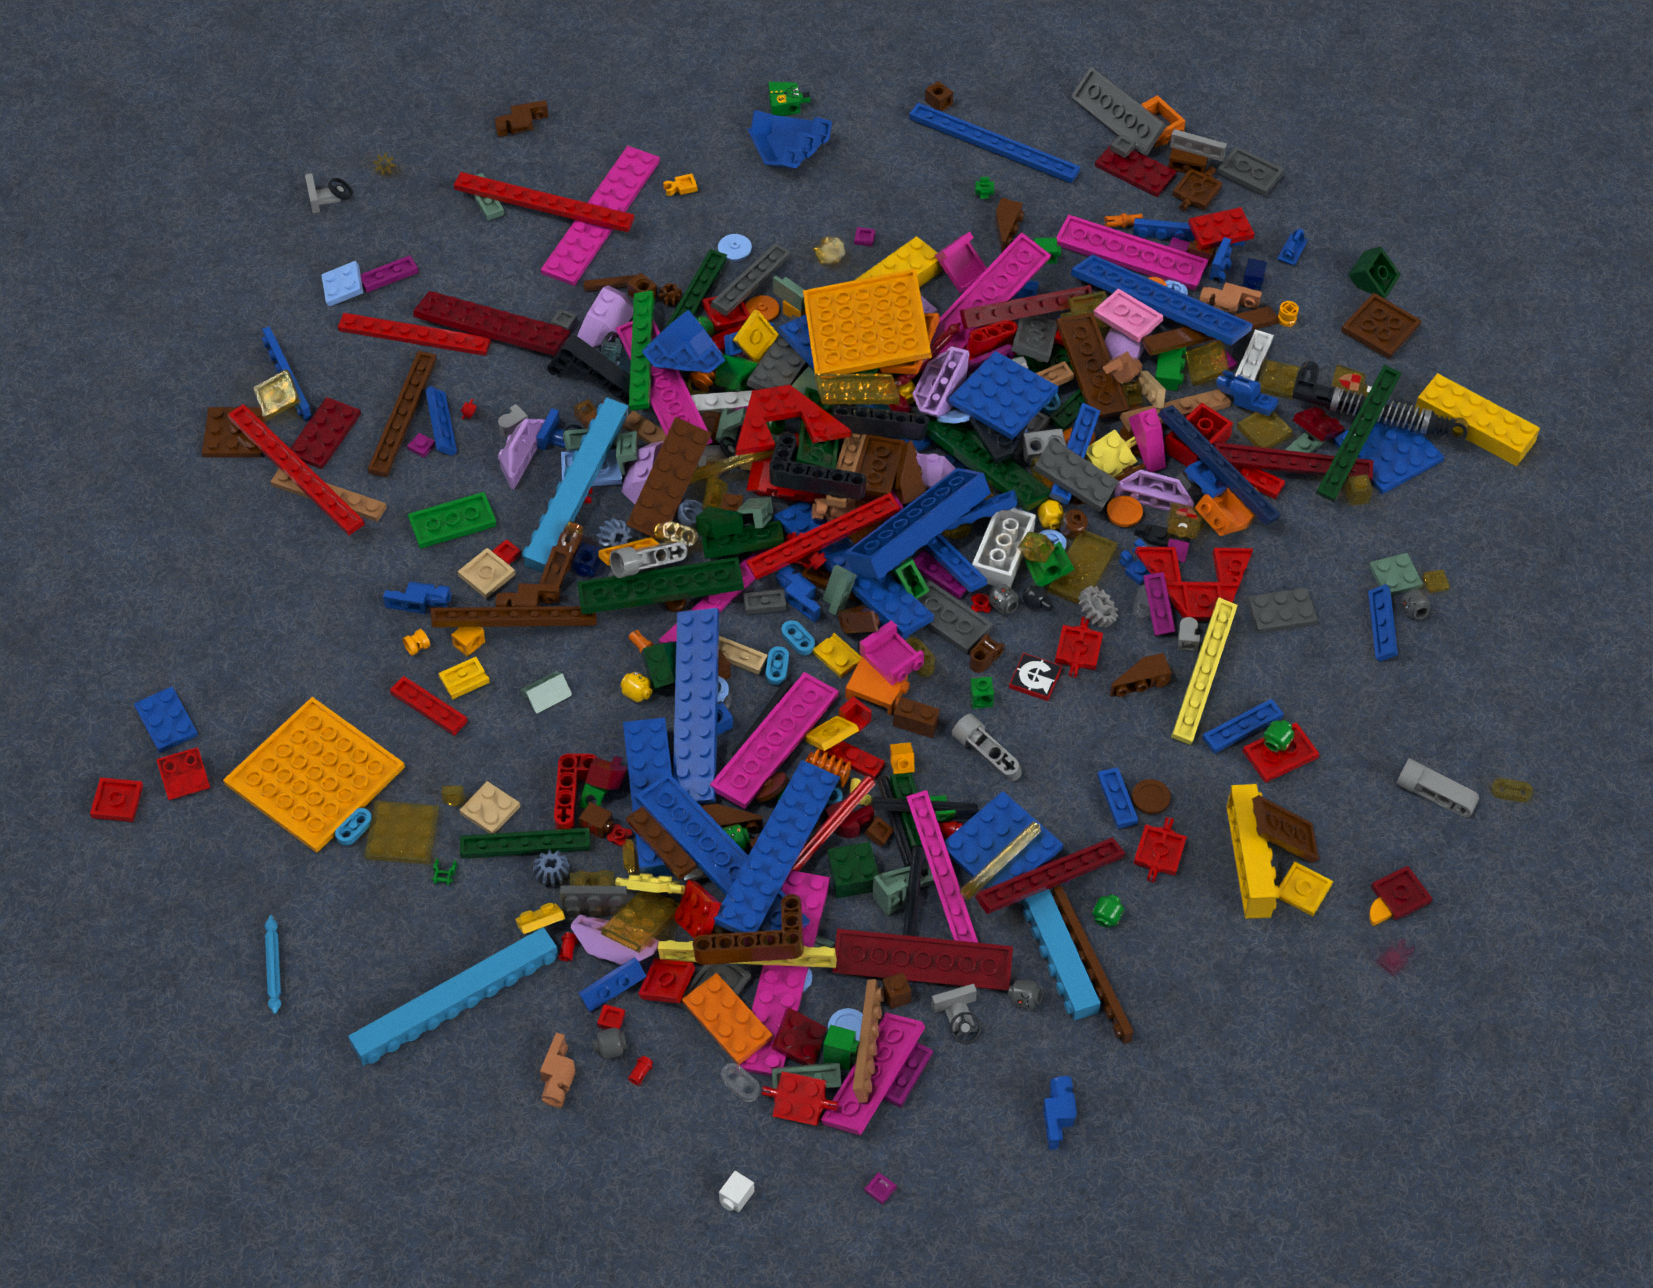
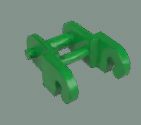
(441, 879)

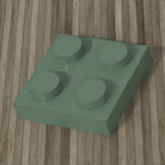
(1397, 573)

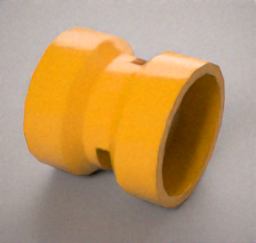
(1288, 313)
(416, 642)

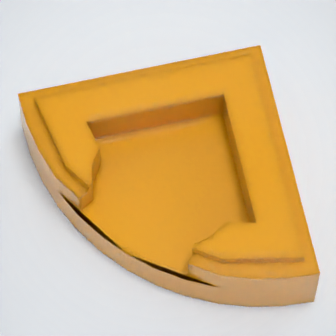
(1379, 912)

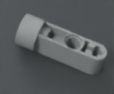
(629, 561)
(972, 733)
(1437, 788)

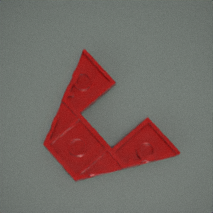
(780, 404)
(1197, 598)

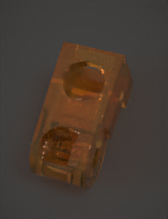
(585, 415)

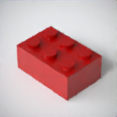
(1209, 423)

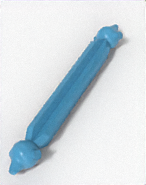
(272, 964)

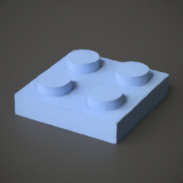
(342, 283)

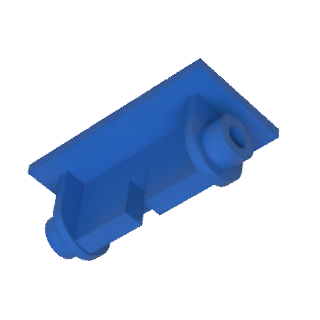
(1293, 247)

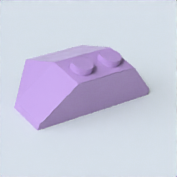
(608, 311)
(1119, 343)
(940, 380)
(519, 450)
(933, 468)
(639, 469)
(1153, 490)
(589, 934)

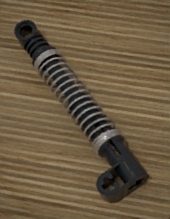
(1338, 399)

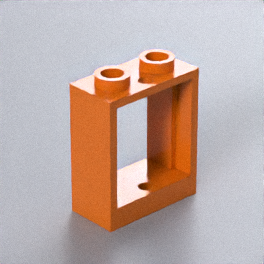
(1157, 105)

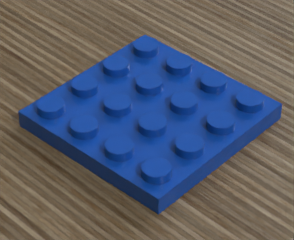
(1003, 395)
(1396, 453)
(991, 832)

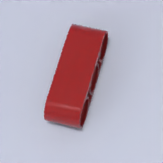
(991, 337)

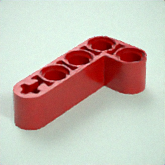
(568, 794)

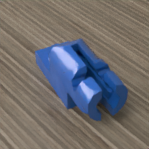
(1246, 393)
(799, 592)
(418, 597)
(1059, 1109)

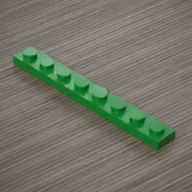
(641, 336)

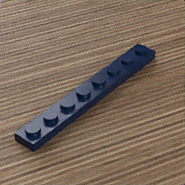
(1219, 465)

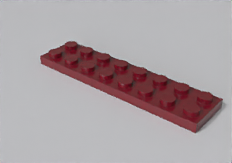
(491, 323)
(923, 959)

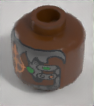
(1073, 523)

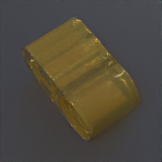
(678, 530)
(929, 659)

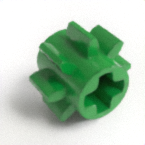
(984, 187)

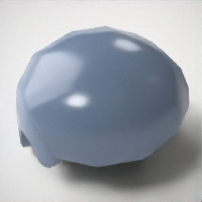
(688, 511)

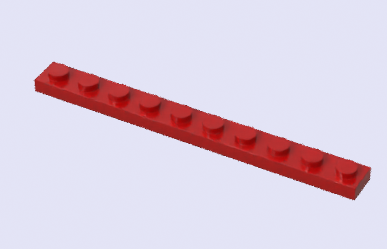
(544, 202)
(296, 470)

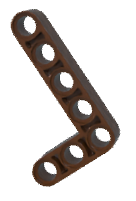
(756, 945)

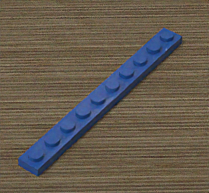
(994, 142)

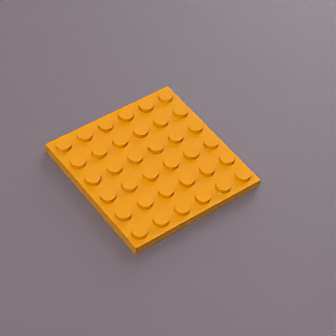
(867, 323)
(314, 774)

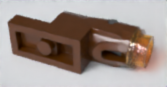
(562, 555)

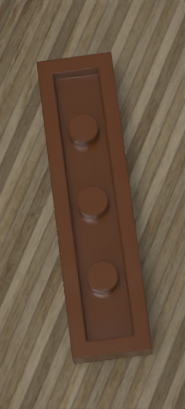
(661, 843)

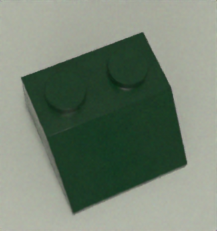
(1374, 272)
(660, 665)

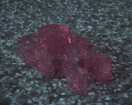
(1395, 960)

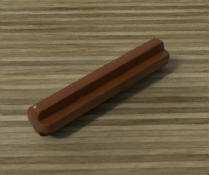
(615, 282)

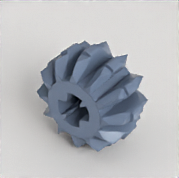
(613, 533)
(551, 868)

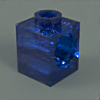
(1254, 274)
(587, 560)

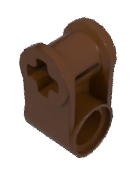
(985, 653)

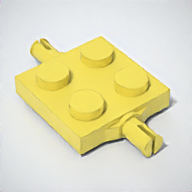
(1111, 453)
(648, 883)

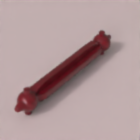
(935, 347)

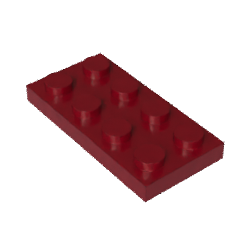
(1137, 170)
(325, 432)

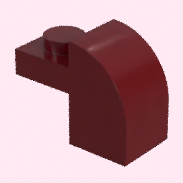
(606, 774)
(851, 824)

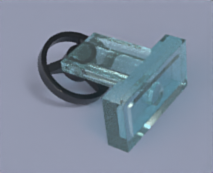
(612, 348)

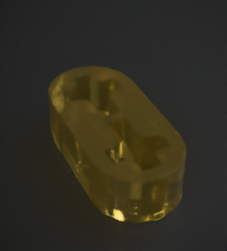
(1512, 790)

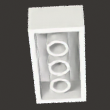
(999, 552)

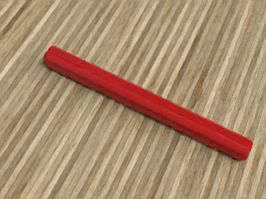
(834, 821)

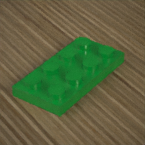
(452, 520)

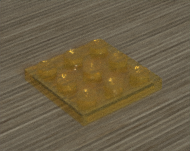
(402, 832)

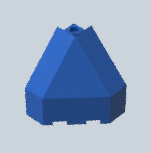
(787, 140)
(684, 347)

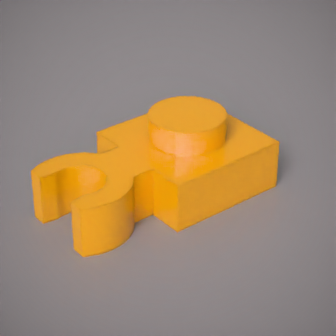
(682, 184)

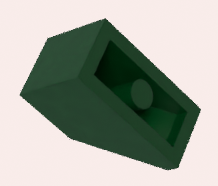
(719, 522)

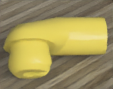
(867, 799)

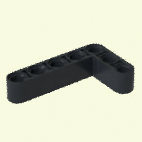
(593, 364)
(881, 422)
(812, 478)

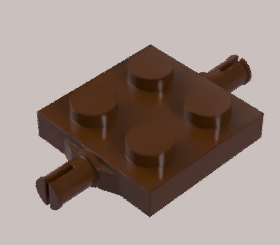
(1197, 189)

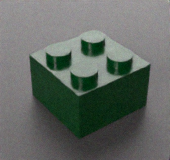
(852, 869)

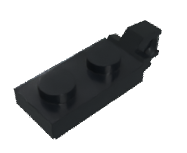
(1156, 535)

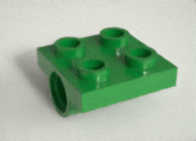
(1054, 568)

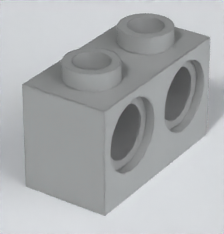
(1040, 441)

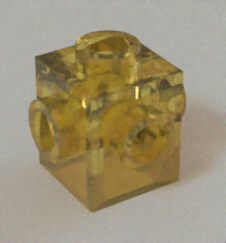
(829, 250)

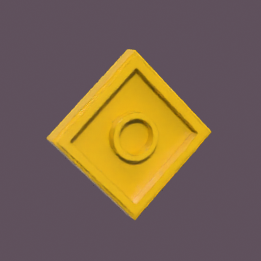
(755, 336)
(831, 733)
(1304, 888)

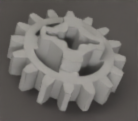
(1098, 606)

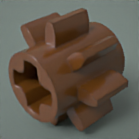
(670, 294)

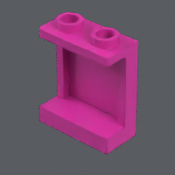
(961, 262)
(890, 654)

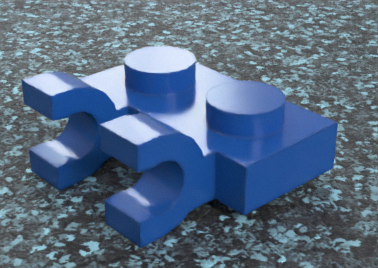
(1221, 261)
(1135, 569)

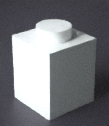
(736, 1192)

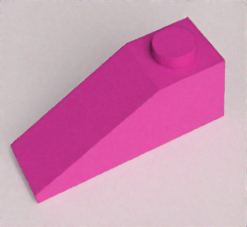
(1149, 439)

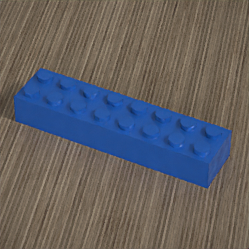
(917, 523)
(647, 762)

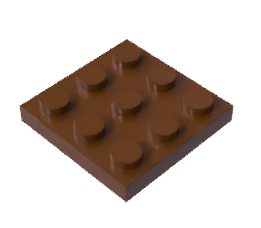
(1381, 325)
(224, 438)

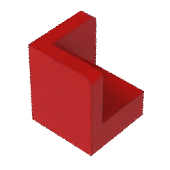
(856, 713)

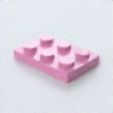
(1128, 315)

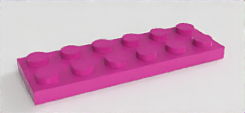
(894, 1045)

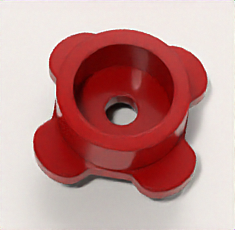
(468, 409)
(980, 598)
(619, 840)

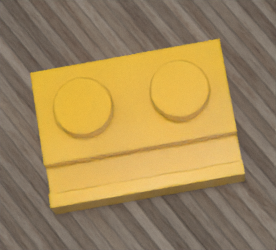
(837, 655)
(464, 678)
(534, 920)

